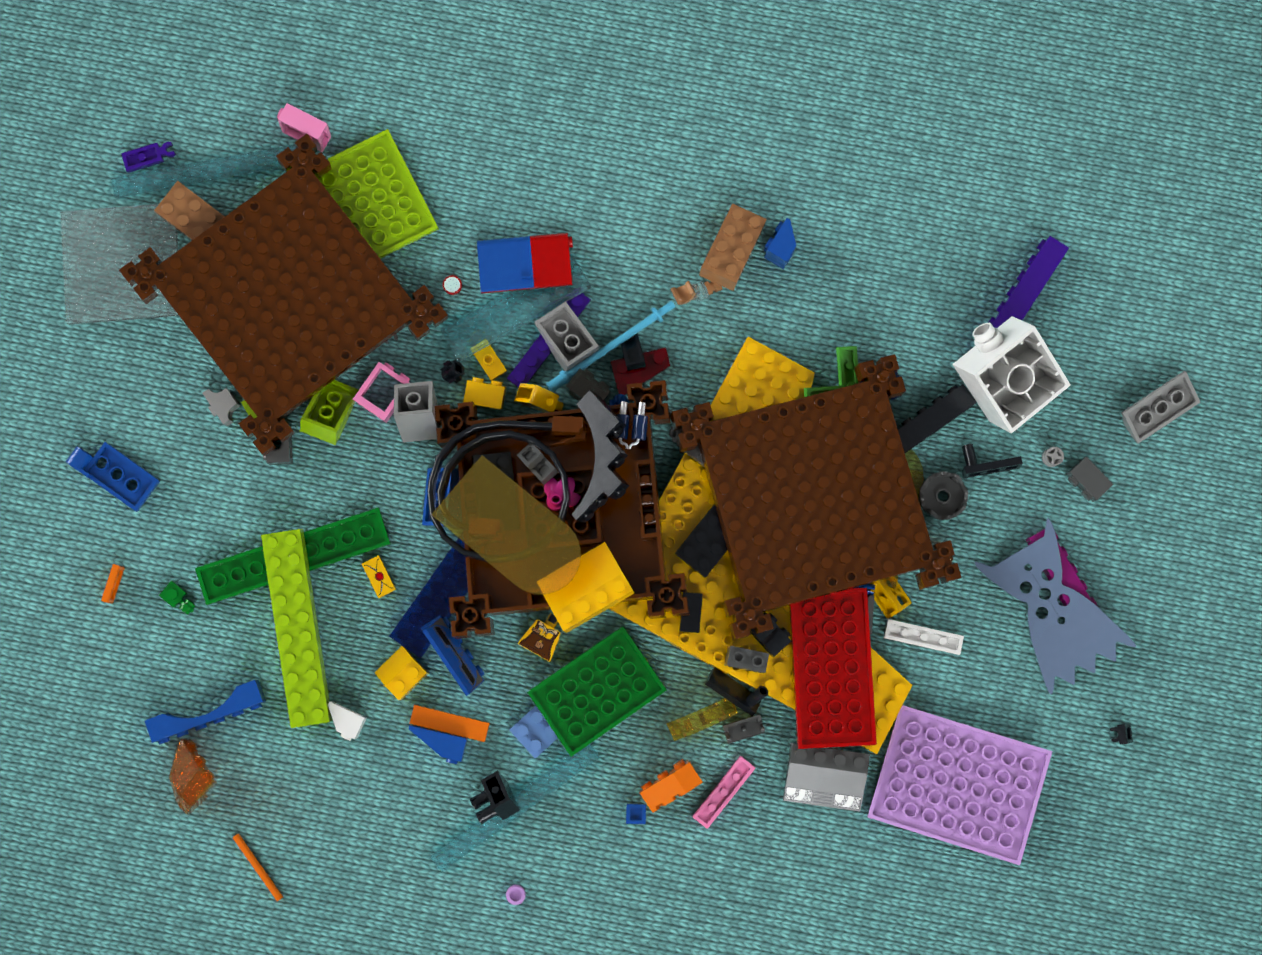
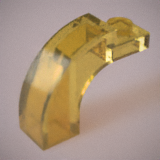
(701, 719)

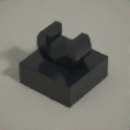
(1124, 733)

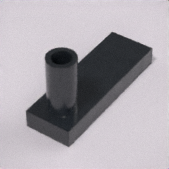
(974, 469)
(735, 692)

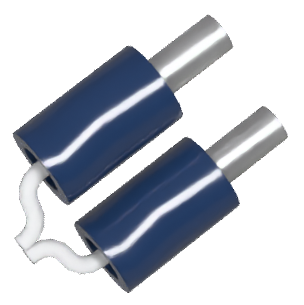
(639, 425)

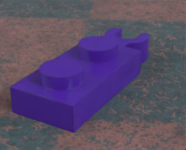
(146, 156)

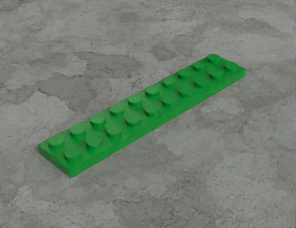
(323, 546)

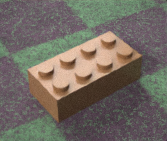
(187, 211)
(732, 247)

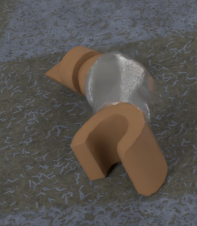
(697, 291)

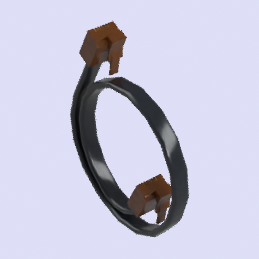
(567, 427)

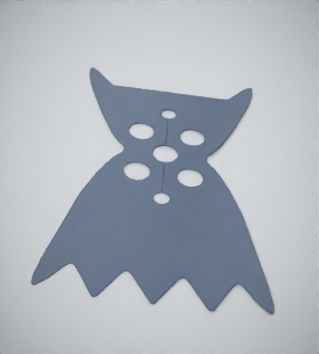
(1057, 645)

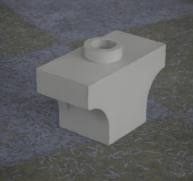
(222, 404)

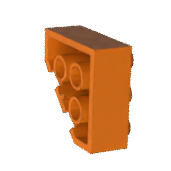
(670, 784)

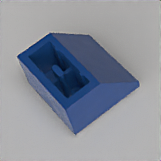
(782, 246)

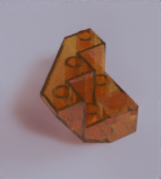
(189, 777)

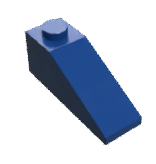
(443, 743)

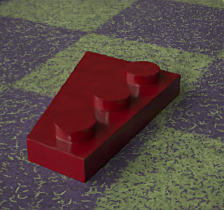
(655, 361)

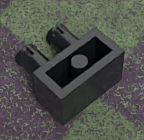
(500, 797)

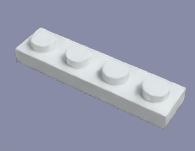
(923, 637)

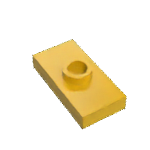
(490, 362)

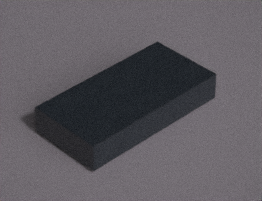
(633, 353)
(691, 622)

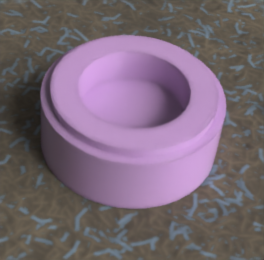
(515, 894)

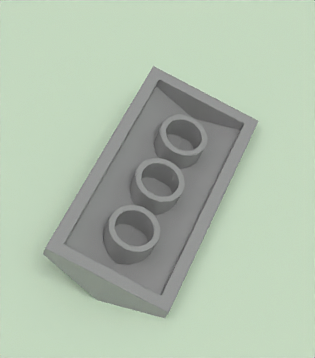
(1160, 407)

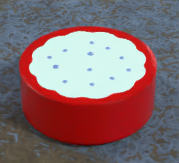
(452, 285)

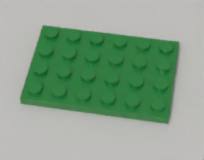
(596, 691)

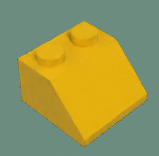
(401, 673)

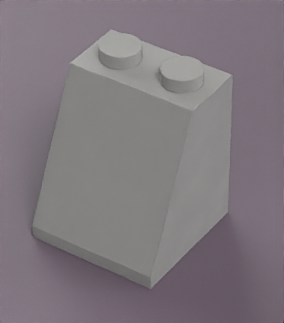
(415, 411)

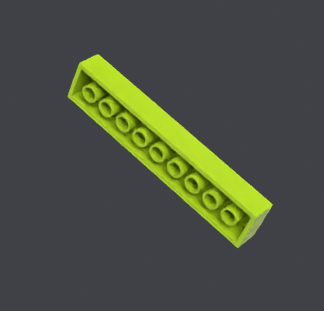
(296, 627)

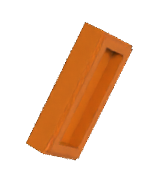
(112, 583)

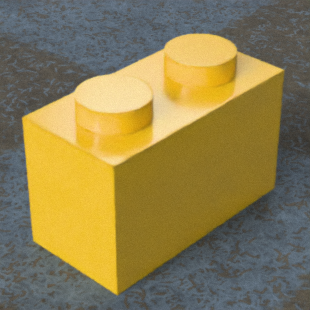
(485, 394)

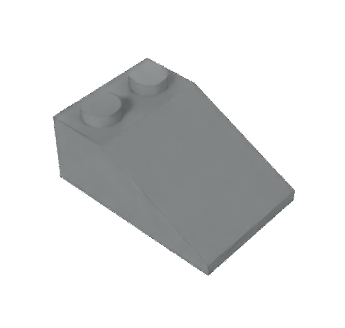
(566, 336)

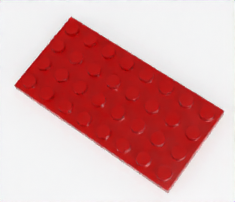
(833, 671)

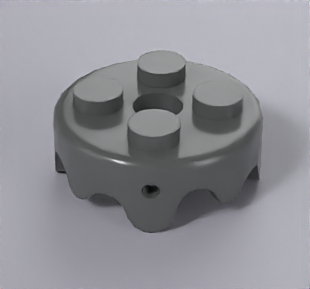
(956, 492)

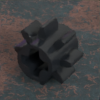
(452, 371)

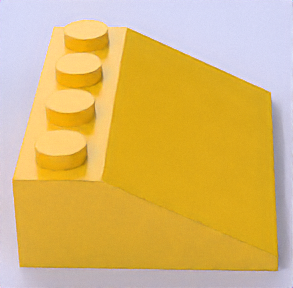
(592, 591)

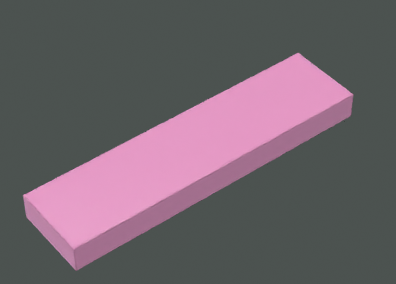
(723, 792)

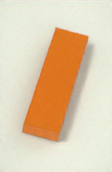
(449, 723)

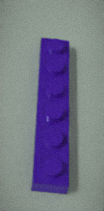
(539, 350)

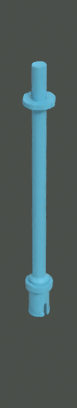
(565, 376)

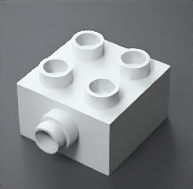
(1010, 372)

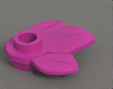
(553, 490)

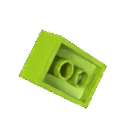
(328, 412)

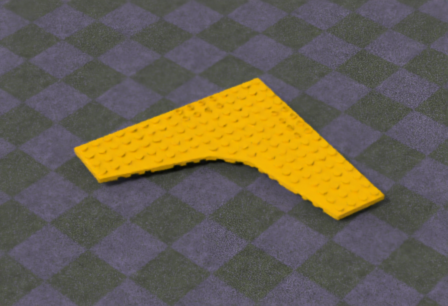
(753, 382)

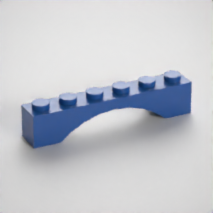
(166, 725)

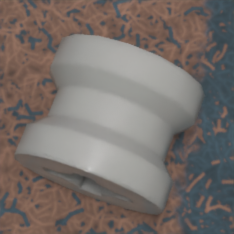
(1055, 454)

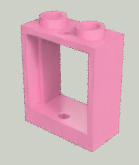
(298, 123)
(359, 399)

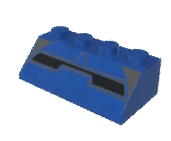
(453, 655)

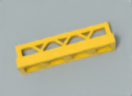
(887, 598)

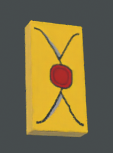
(378, 576)

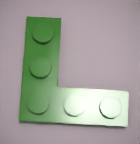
(846, 362)

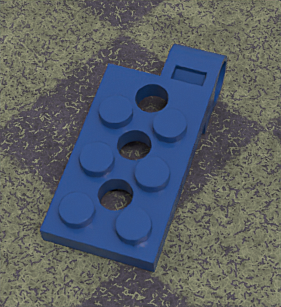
(87, 465)

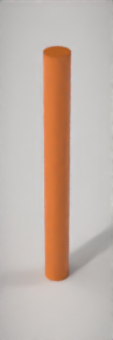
(257, 867)

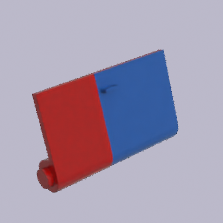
(524, 262)

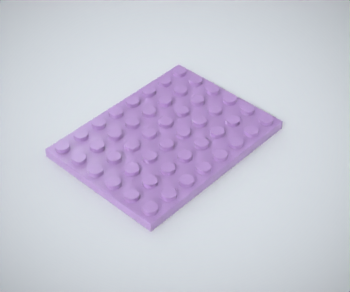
(960, 784)

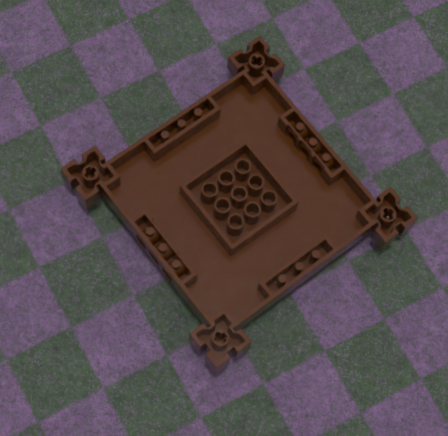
(284, 294)
(814, 496)
(626, 525)

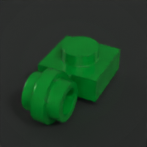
(174, 595)

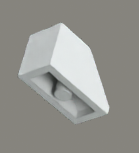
(346, 721)

